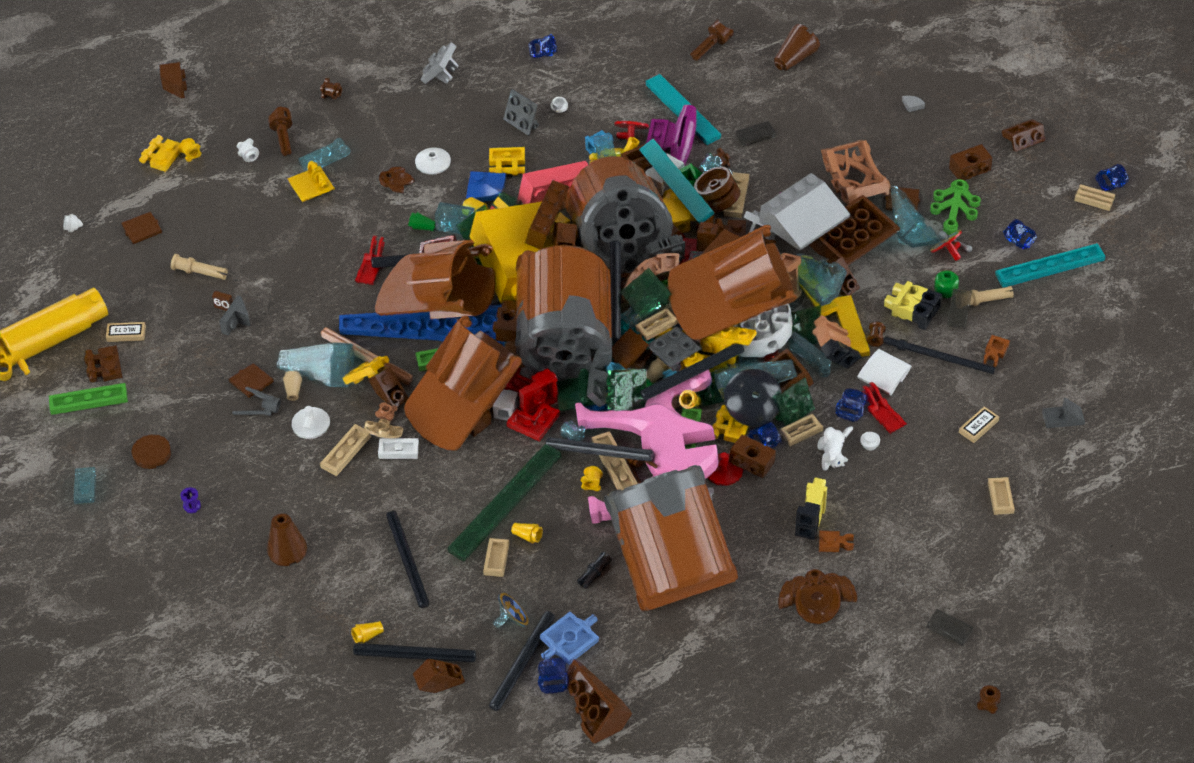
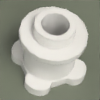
(247, 150)

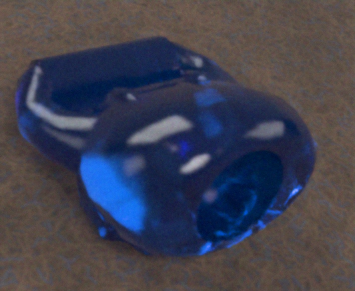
(547, 46)
(1116, 175)
(1016, 231)
(853, 400)
(768, 435)
(551, 670)

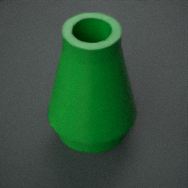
(421, 222)

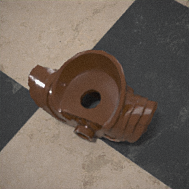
(817, 595)

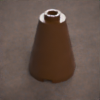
(796, 47)
(285, 541)

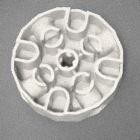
(772, 331)

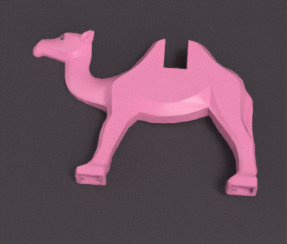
(660, 431)

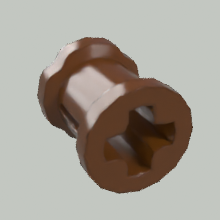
(876, 334)

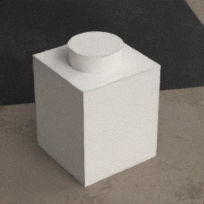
(505, 405)

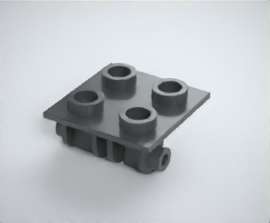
(521, 112)
(676, 245)
(673, 348)

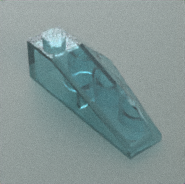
(913, 229)
(821, 278)
(320, 362)
(780, 370)

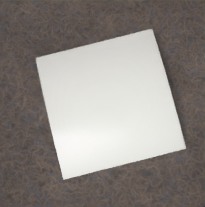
(884, 371)

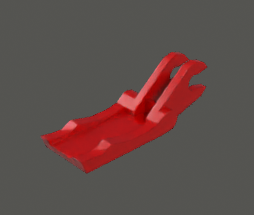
(367, 273)
(881, 409)

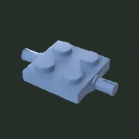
(569, 637)

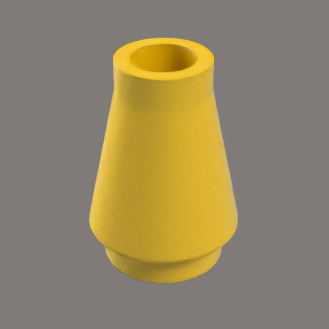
(689, 399)
(529, 532)
(364, 632)

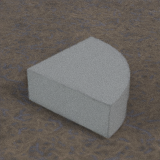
(913, 103)

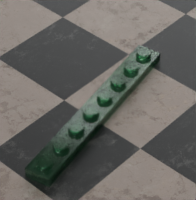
(504, 502)

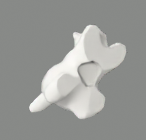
(832, 445)

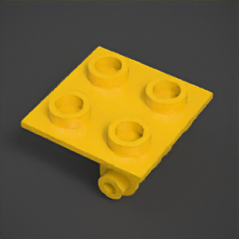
(311, 182)

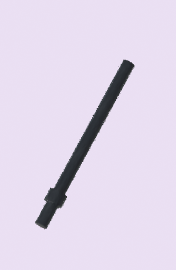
(904, 345)

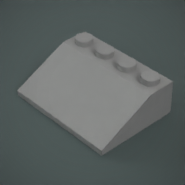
(803, 212)

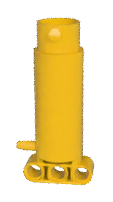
(48, 329)

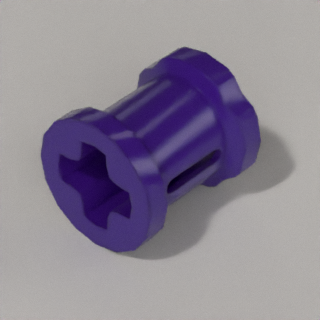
(195, 503)

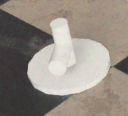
(310, 422)

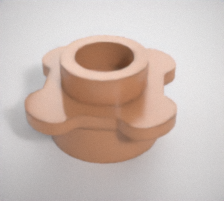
(386, 411)

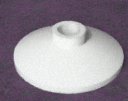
(432, 161)

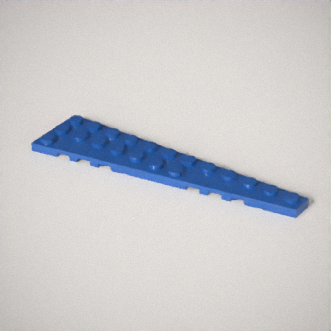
(414, 325)

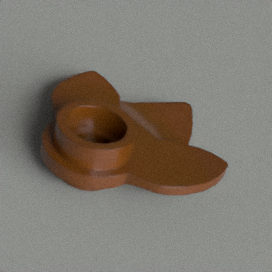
(396, 179)

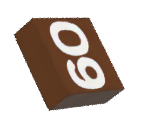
(222, 300)

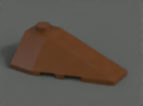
(598, 706)

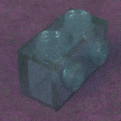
(449, 215)

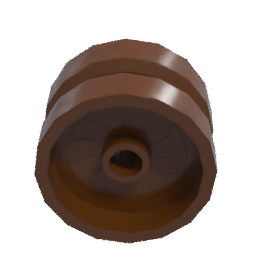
(718, 188)

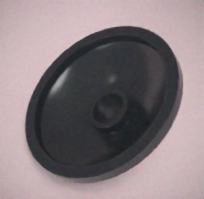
(746, 408)

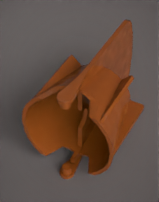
(439, 282)
(729, 285)
(459, 385)

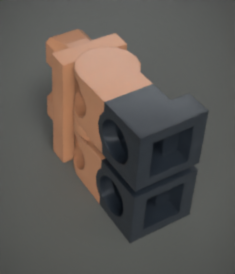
(835, 342)

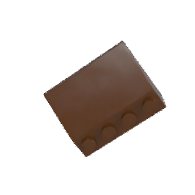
(857, 234)

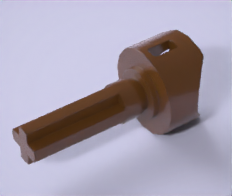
(718, 33)
(281, 123)

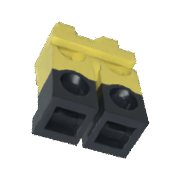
(914, 303)
(810, 515)

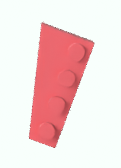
(536, 183)

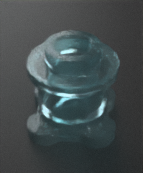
(572, 432)

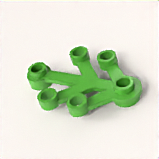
(958, 188)

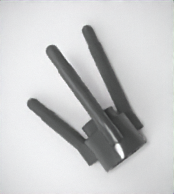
(269, 402)

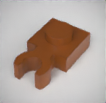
(995, 349)
(831, 541)

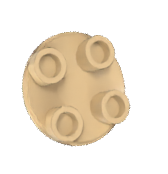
(383, 429)

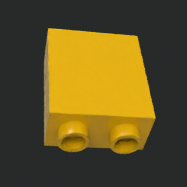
(506, 233)

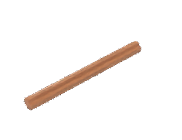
(365, 354)

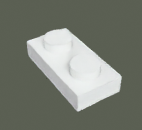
(398, 448)

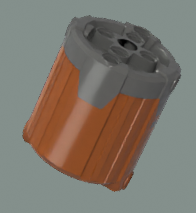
(616, 194)
(563, 311)
(670, 537)

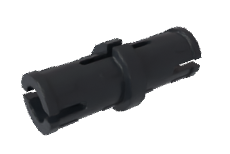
(594, 570)

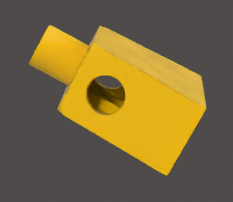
(680, 215)

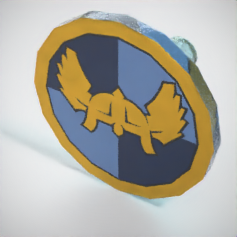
(510, 610)

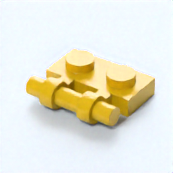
(507, 156)
(164, 157)
(365, 369)
(732, 430)

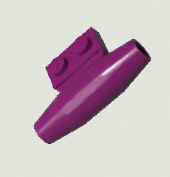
(677, 136)

